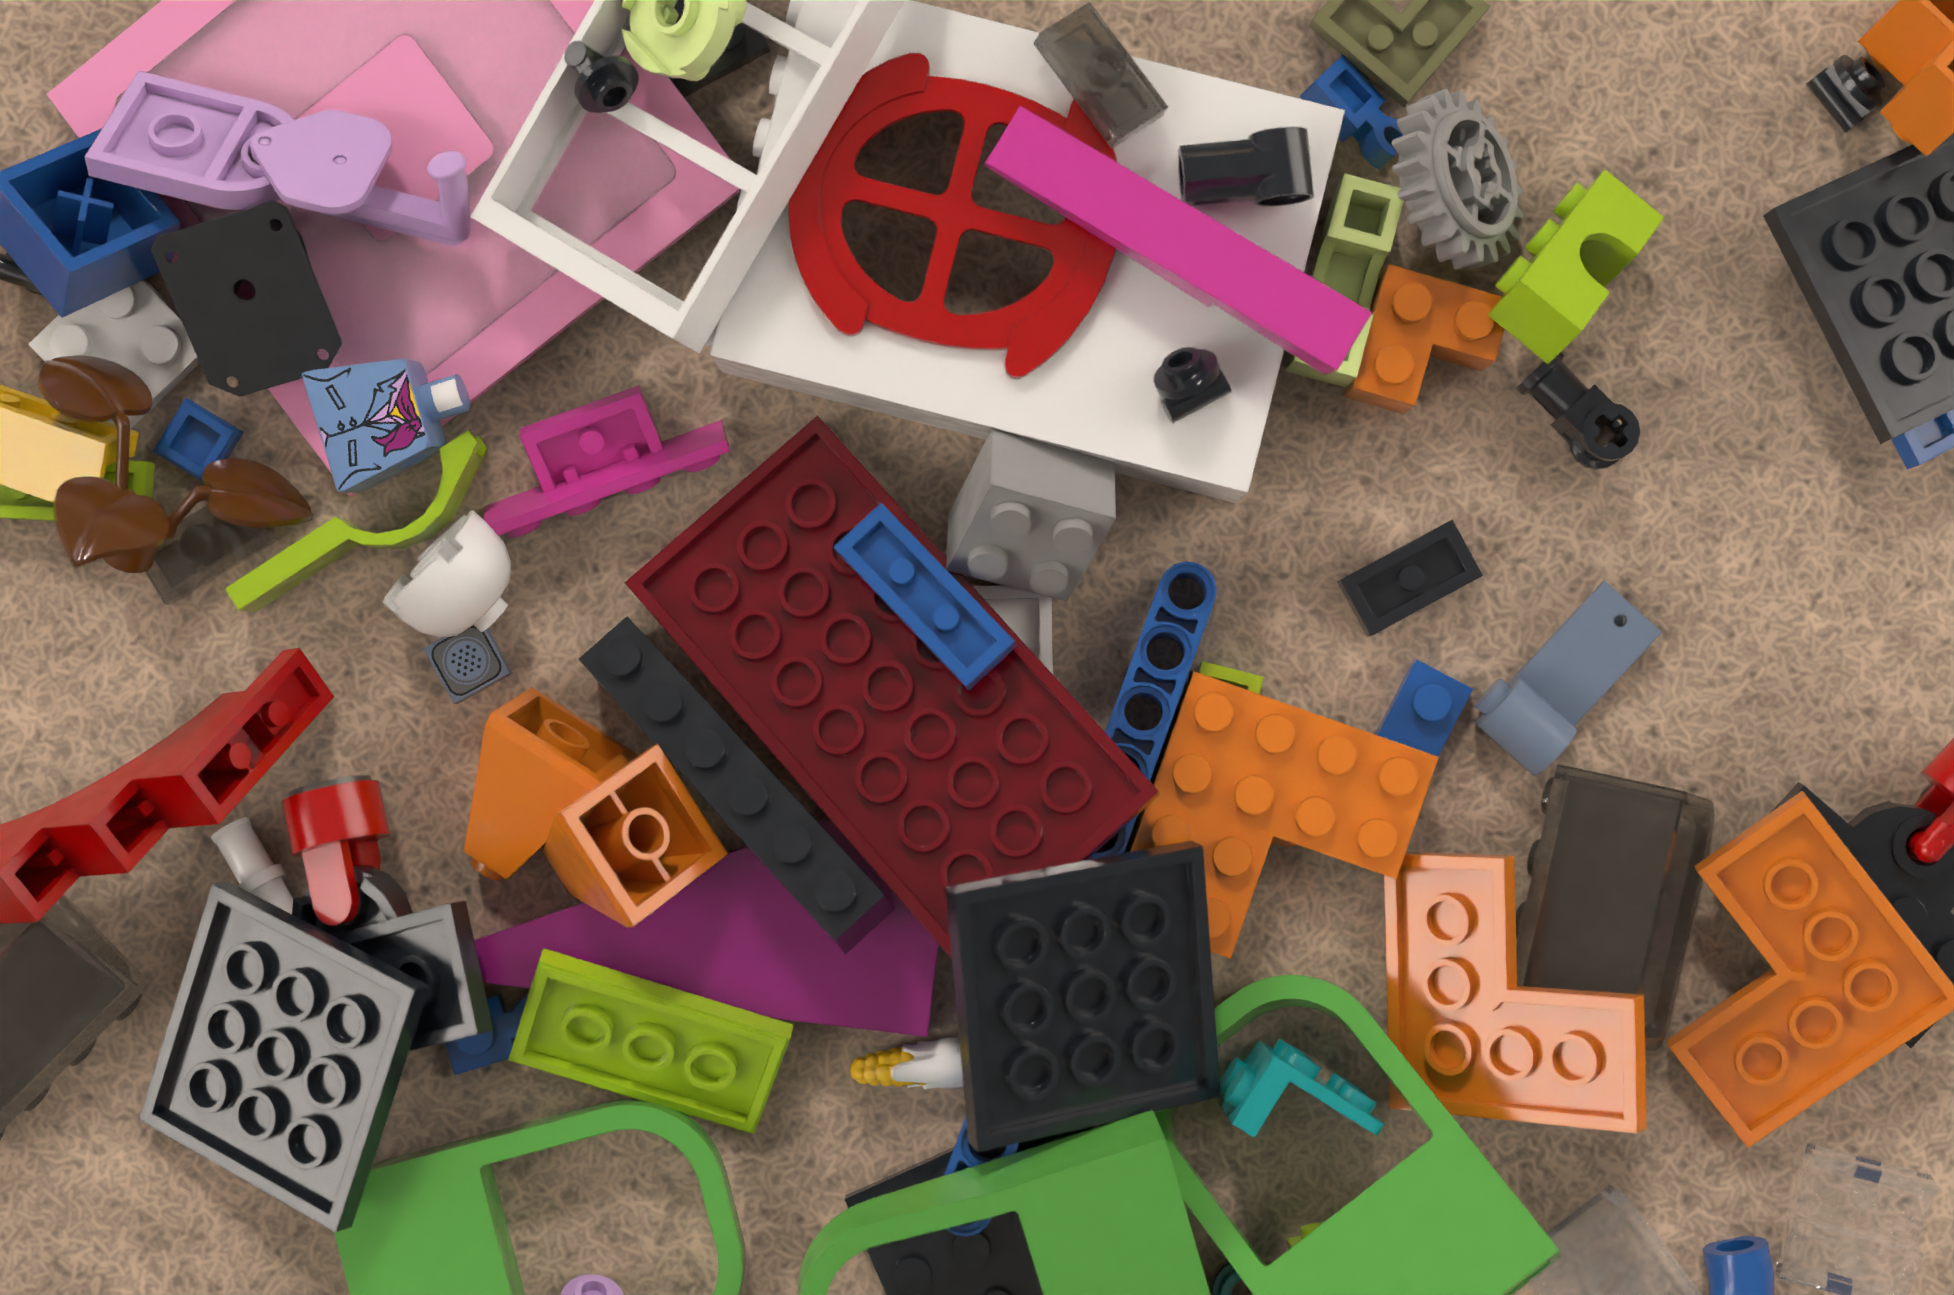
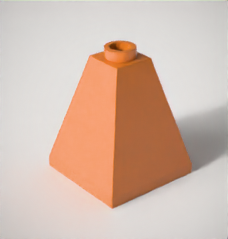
(529, 770)
(632, 840)

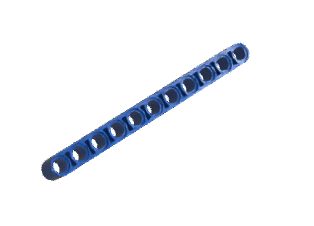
(1140, 746)

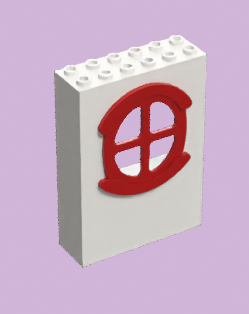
(1079, 349)

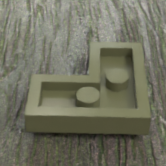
(1393, 46)

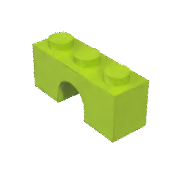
(1572, 263)

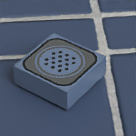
(468, 663)

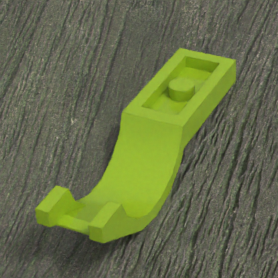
(338, 536)

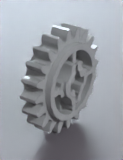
(1457, 179)

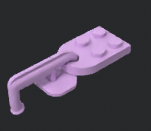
(249, 153)

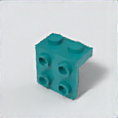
(1257, 1083)

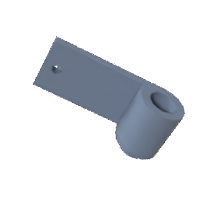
(1565, 679)

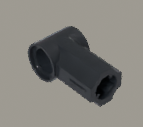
(1265, 168)

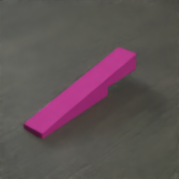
(1179, 242)

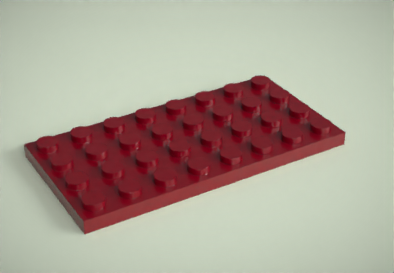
(861, 712)

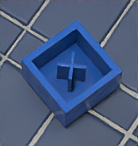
(76, 231)

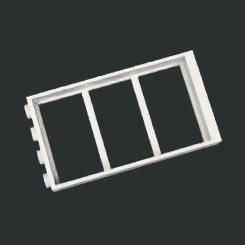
(558, 114)

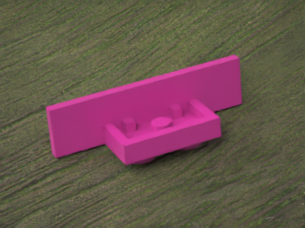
(596, 454)

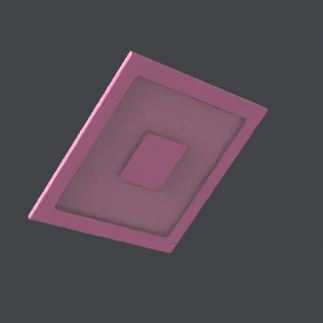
(439, 83)

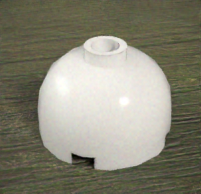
(455, 581)

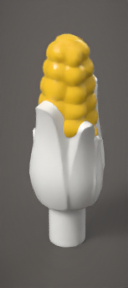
(920, 1064)

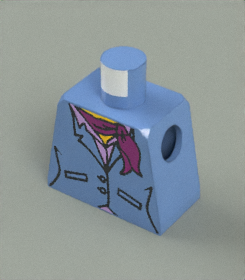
(380, 418)

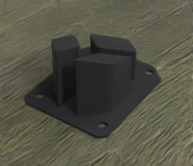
(255, 339)

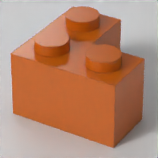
(1918, 49)
(1419, 320)

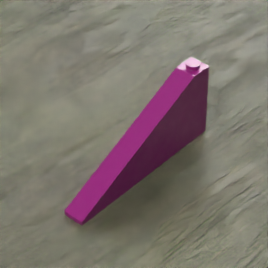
(744, 945)

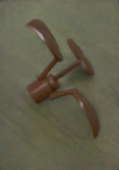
(125, 528)

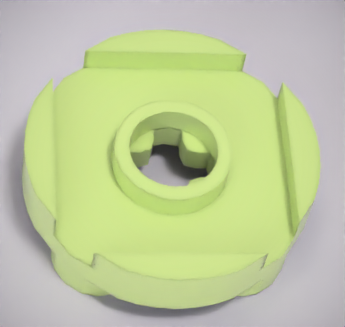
(683, 47)

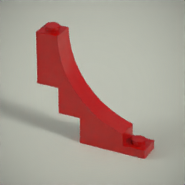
(177, 783)

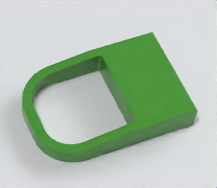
(1092, 1206)
(439, 1222)
(1422, 1229)

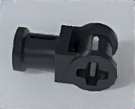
(1581, 414)

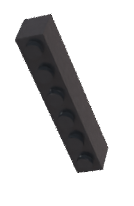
(737, 785)

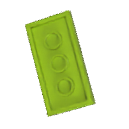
(650, 1041)

